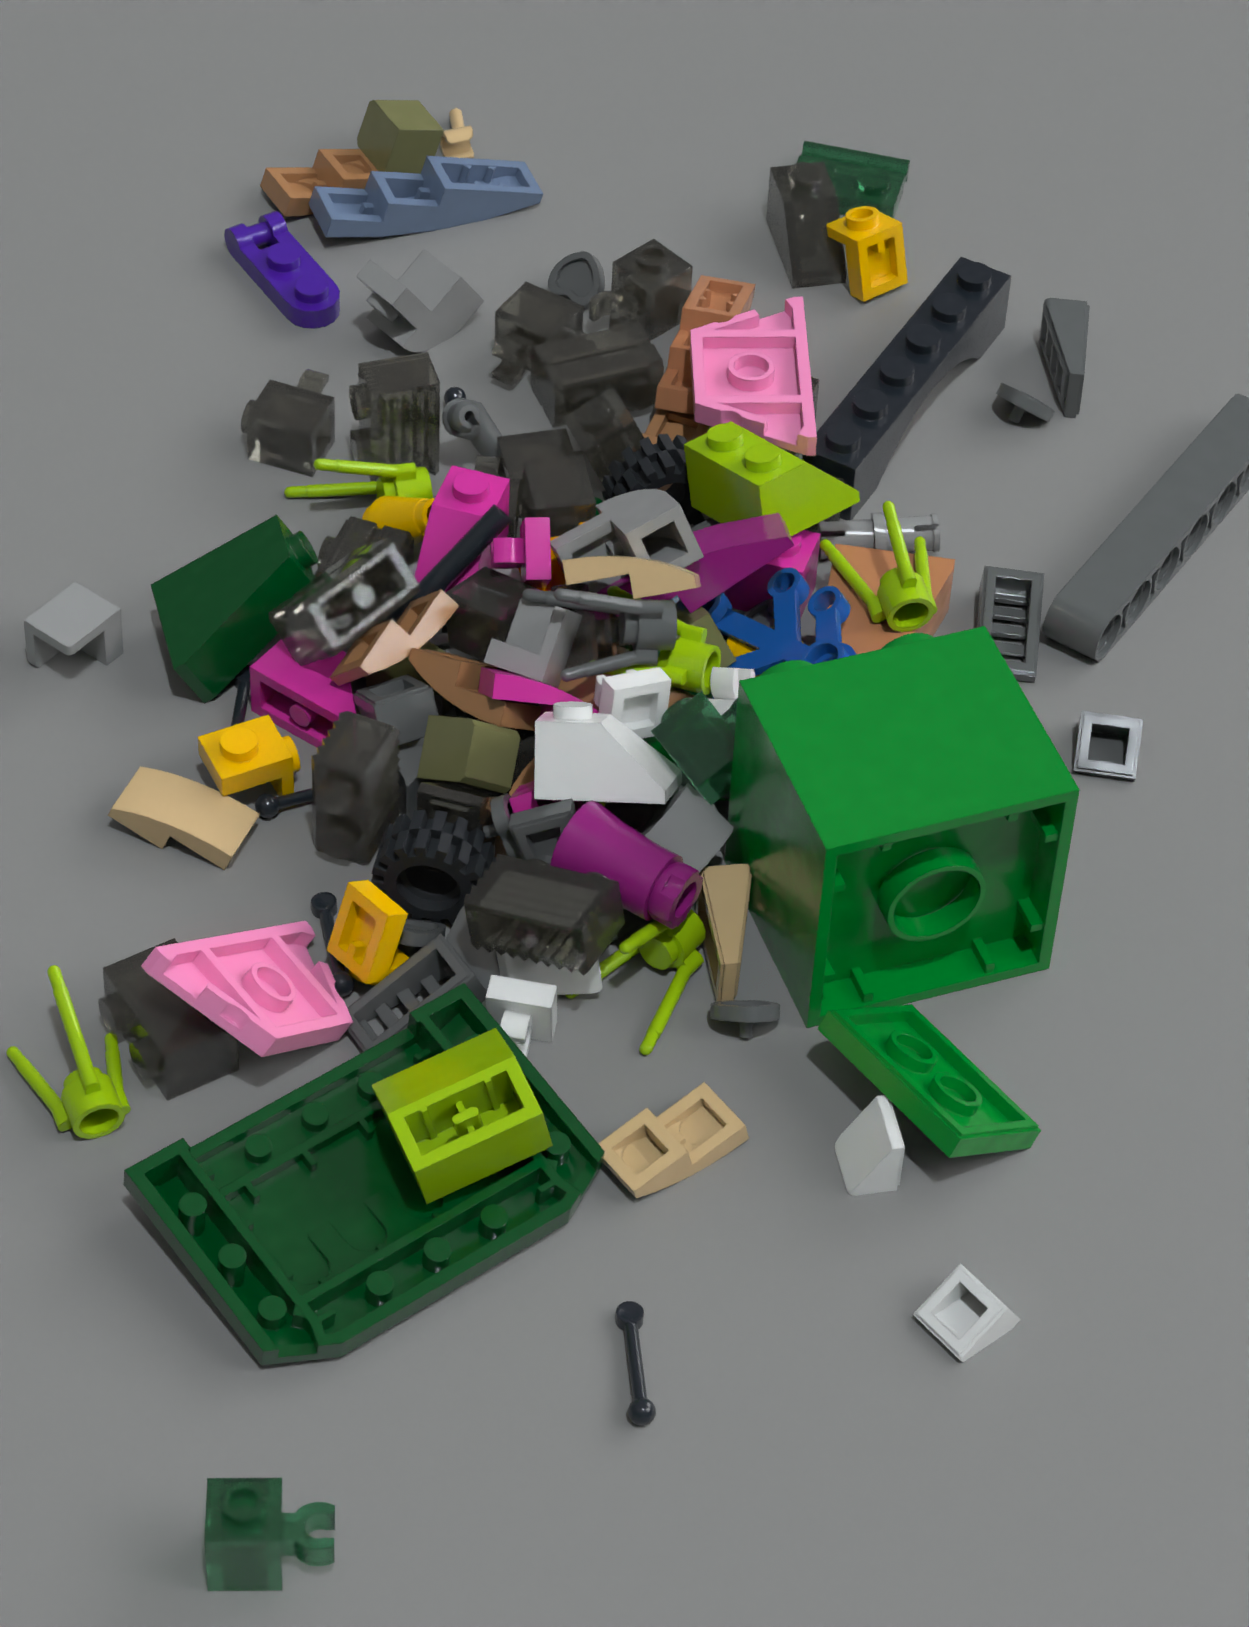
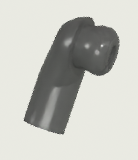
(472, 422)

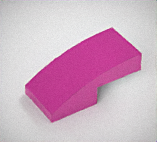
(515, 687)

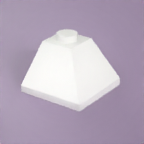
(597, 759)

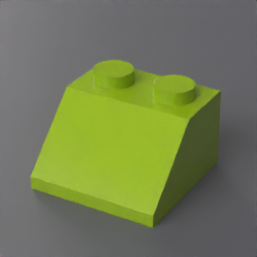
(746, 477)

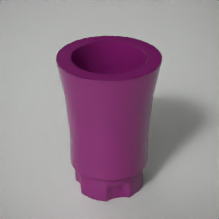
(650, 877)

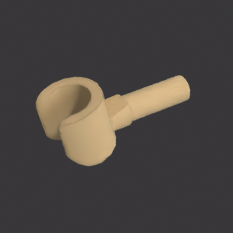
(457, 139)

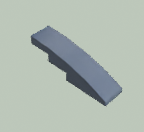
(441, 197)

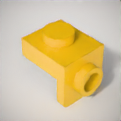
(250, 756)

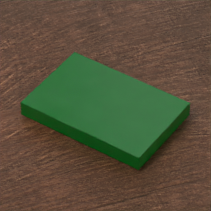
(930, 1080)

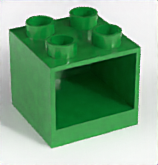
(899, 822)

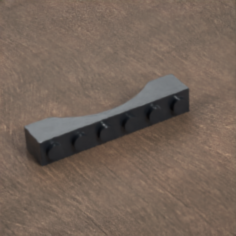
(949, 327)

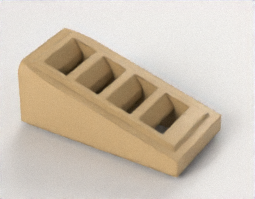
(724, 912)

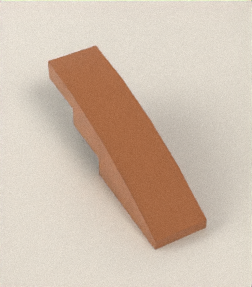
(709, 302)

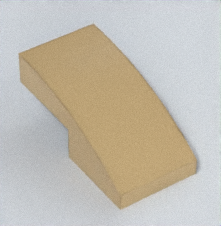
(646, 575)
(197, 816)
(668, 1148)

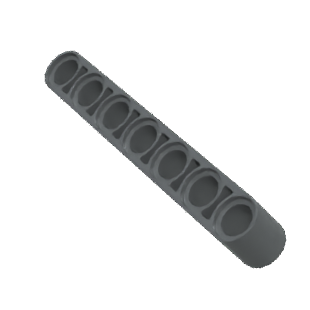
(1155, 538)

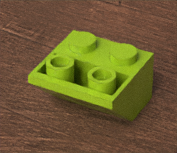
(463, 1115)

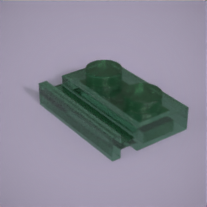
(861, 176)

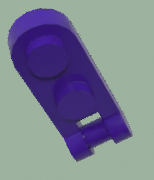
(285, 271)

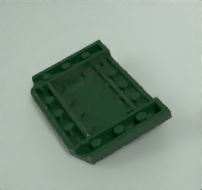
(314, 1220)

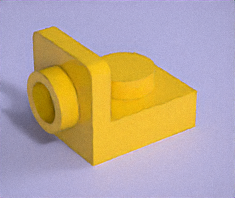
(872, 251)
(368, 933)

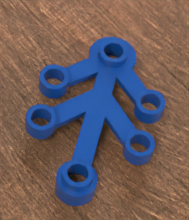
(785, 641)

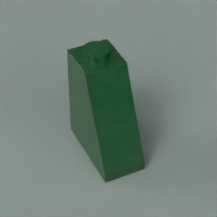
(221, 603)

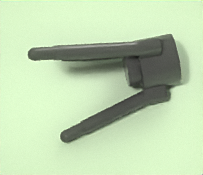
(642, 623)

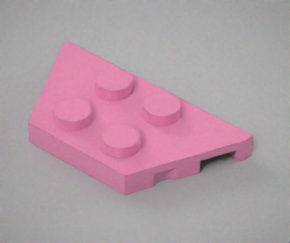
(757, 376)
(257, 986)

